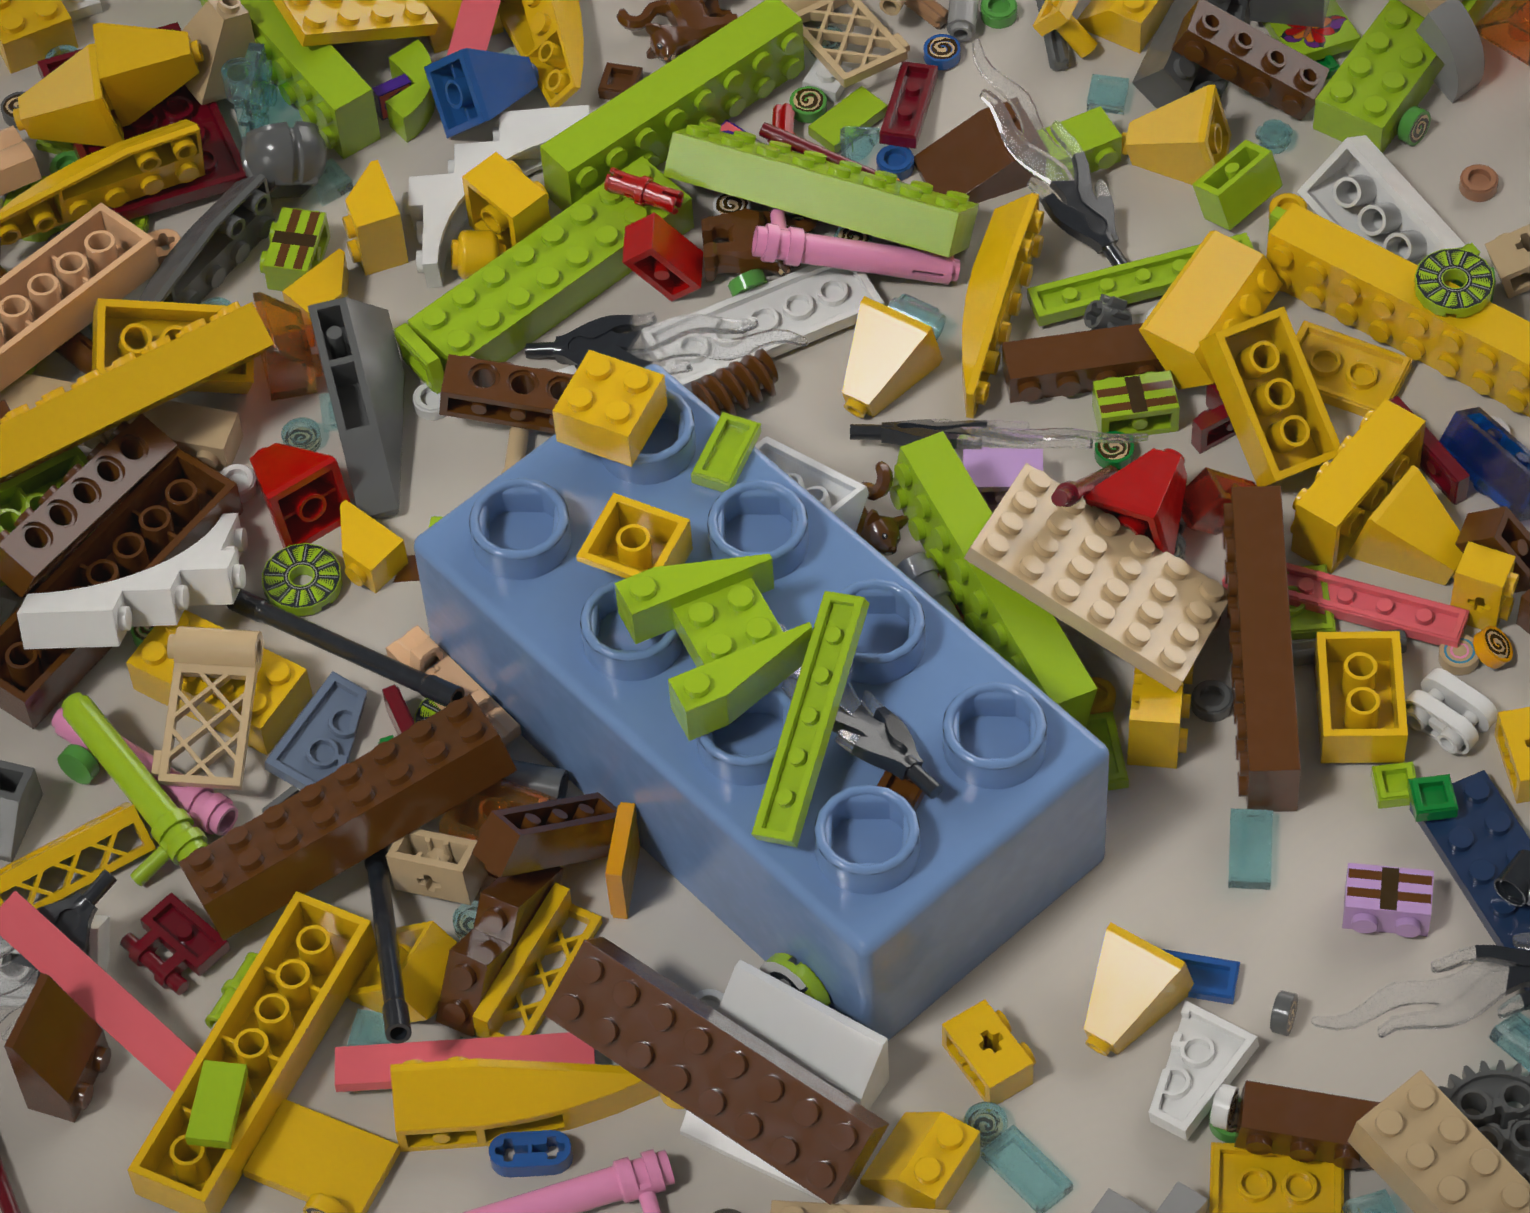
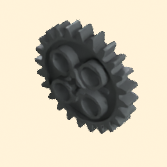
(1498, 1122)

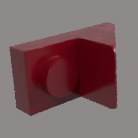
(1213, 424)

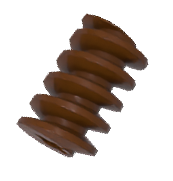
(738, 383)

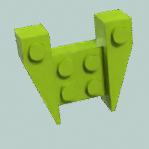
(725, 630)

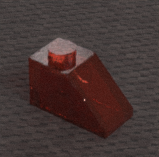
(1205, 499)

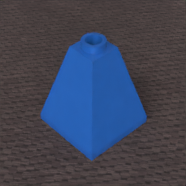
(478, 86)

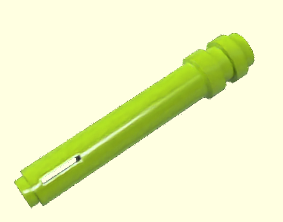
(170, 825)

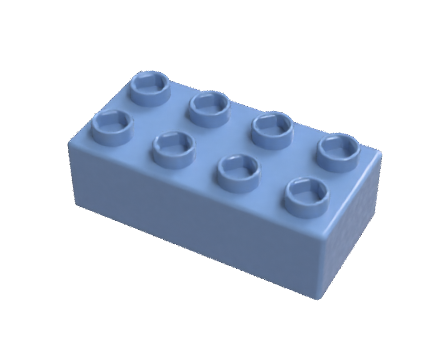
(874, 894)

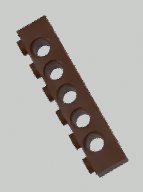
(510, 393)
(80, 504)

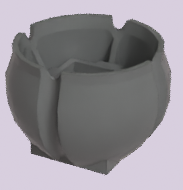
(287, 157)

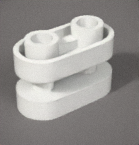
(1449, 711)

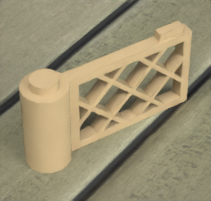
(861, 16)
(207, 655)

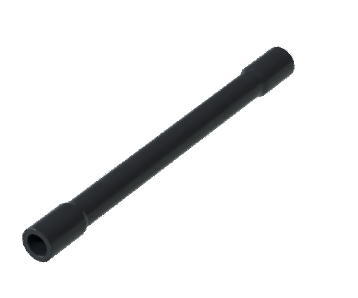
(427, 685)
(395, 1009)

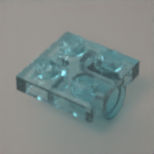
(250, 87)

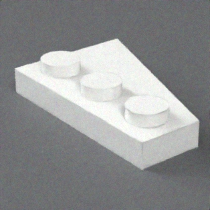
(1201, 1058)

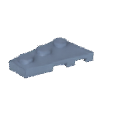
(320, 735)

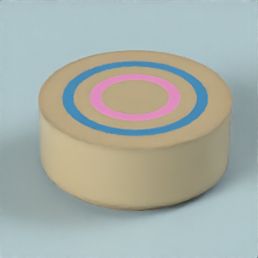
(1461, 659)

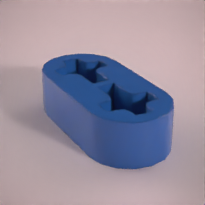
(530, 1153)

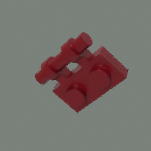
(184, 935)

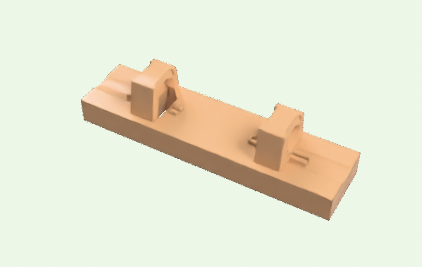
(421, 652)

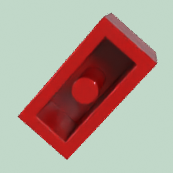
(662, 257)

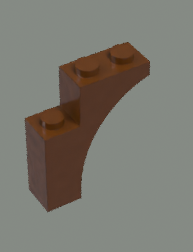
(476, 960)

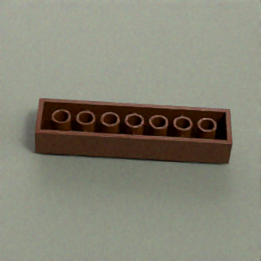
(149, 527)
(1261, 649)
(347, 816)
(716, 1069)

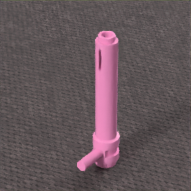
(797, 247)
(208, 810)
(623, 1181)

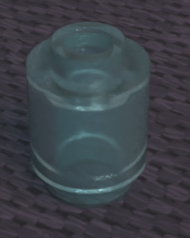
(920, 311)

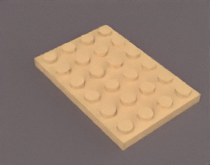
(1099, 578)

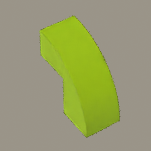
(415, 105)

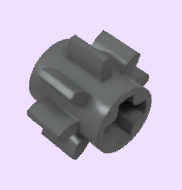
(1107, 313)

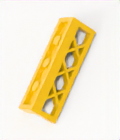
(71, 845)
(526, 958)

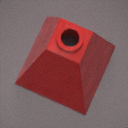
(300, 491)
(1146, 496)

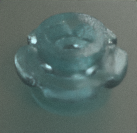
(1274, 135)

